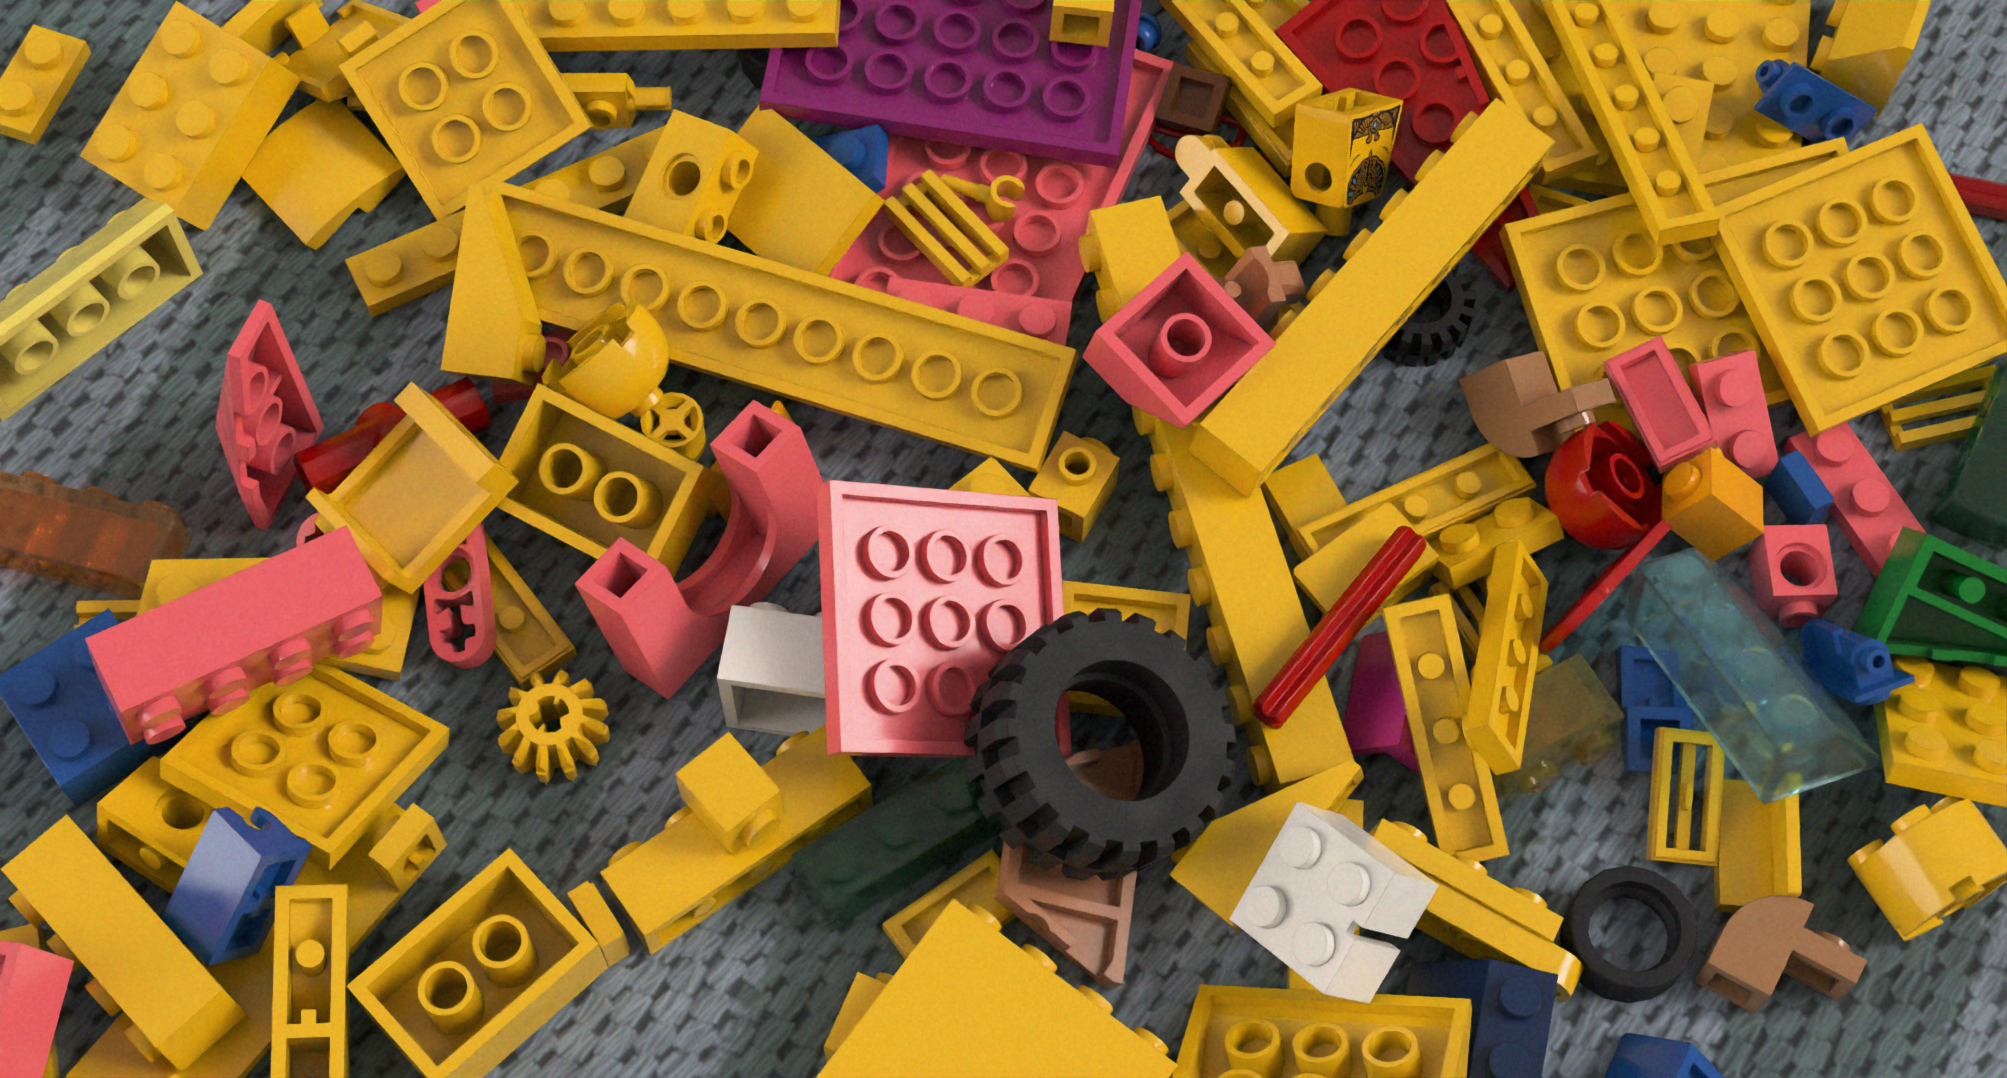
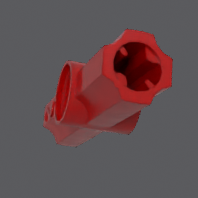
(334, 459)

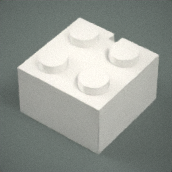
(772, 670)
(1317, 890)

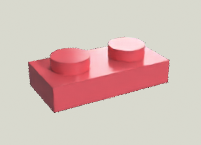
(1736, 410)

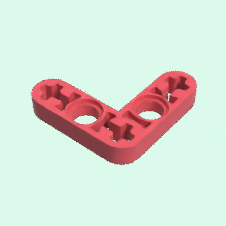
(443, 622)

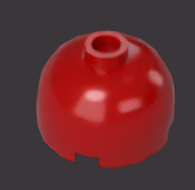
(1602, 487)

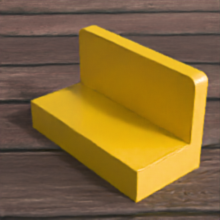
(1337, 564)
(1756, 848)

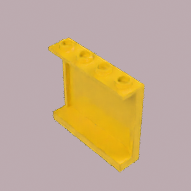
(990, 1010)

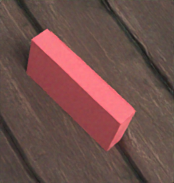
(1660, 404)

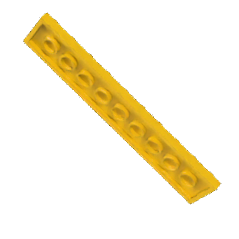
(798, 330)

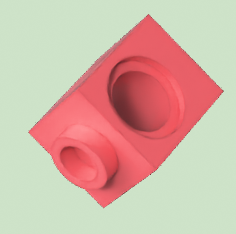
(1798, 551)

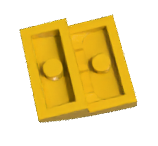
(322, 170)

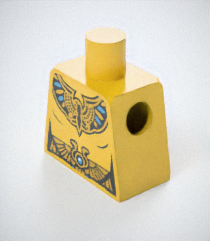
(1342, 152)

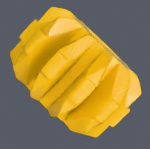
(579, 721)

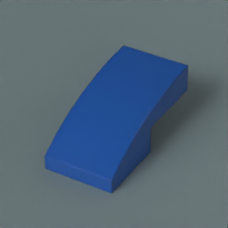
(1647, 702)

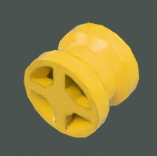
(676, 415)

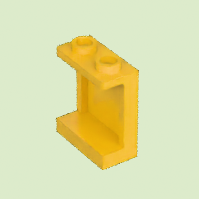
(415, 493)

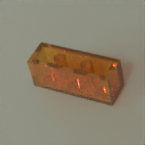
(84, 534)

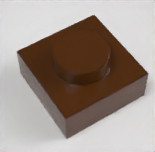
(1193, 100)

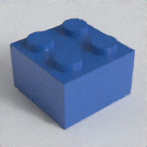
(71, 718)

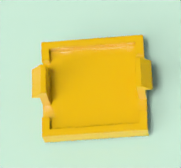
(328, 46)

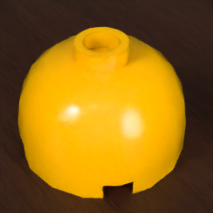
(614, 362)

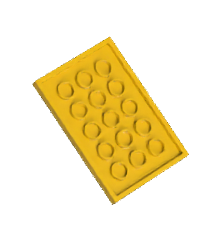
(1604, 287)

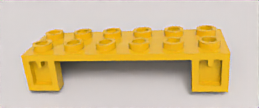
(377, 876)

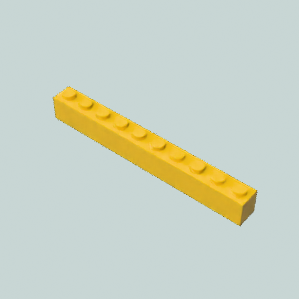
(1227, 537)

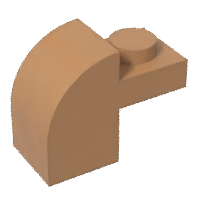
(1523, 411)
(1770, 940)

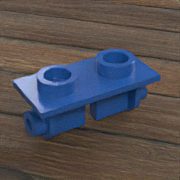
(1809, 102)
(1850, 663)

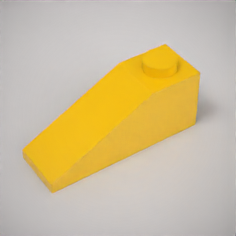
(492, 311)
(1231, 849)
(311, 982)

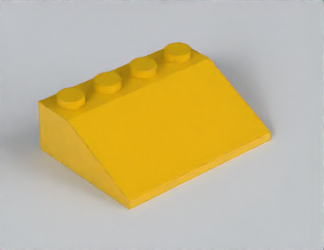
(1322, 1036)

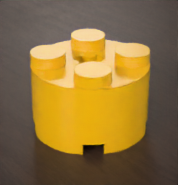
(1932, 865)

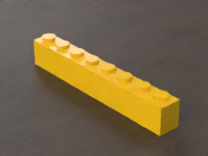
(1369, 296)

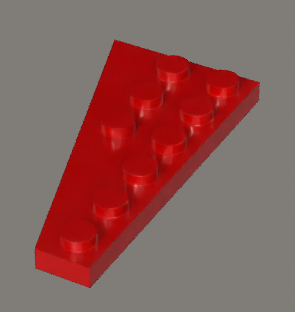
(1411, 55)

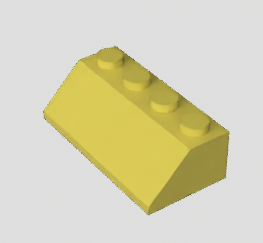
(90, 299)

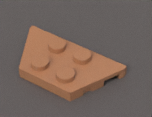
(1079, 917)

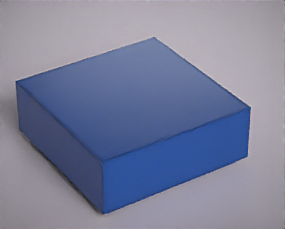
(1798, 490)

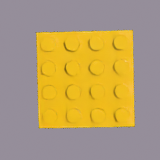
(1865, 279)

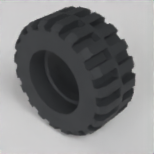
(1163, 699)

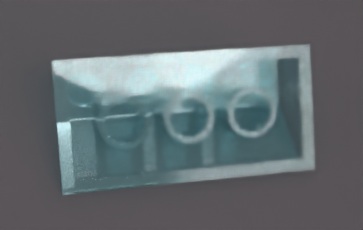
(1743, 677)

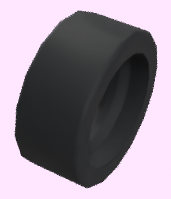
(1655, 893)

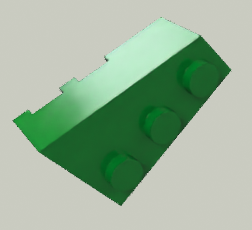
(1938, 603)

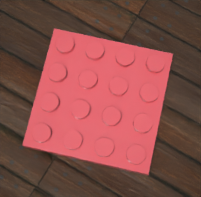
(921, 607)

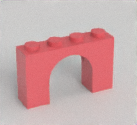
(670, 628)

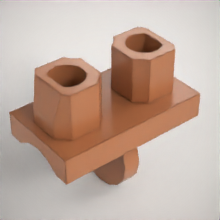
(1263, 285)

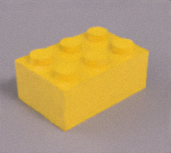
(190, 116)
(603, 481)
(479, 973)

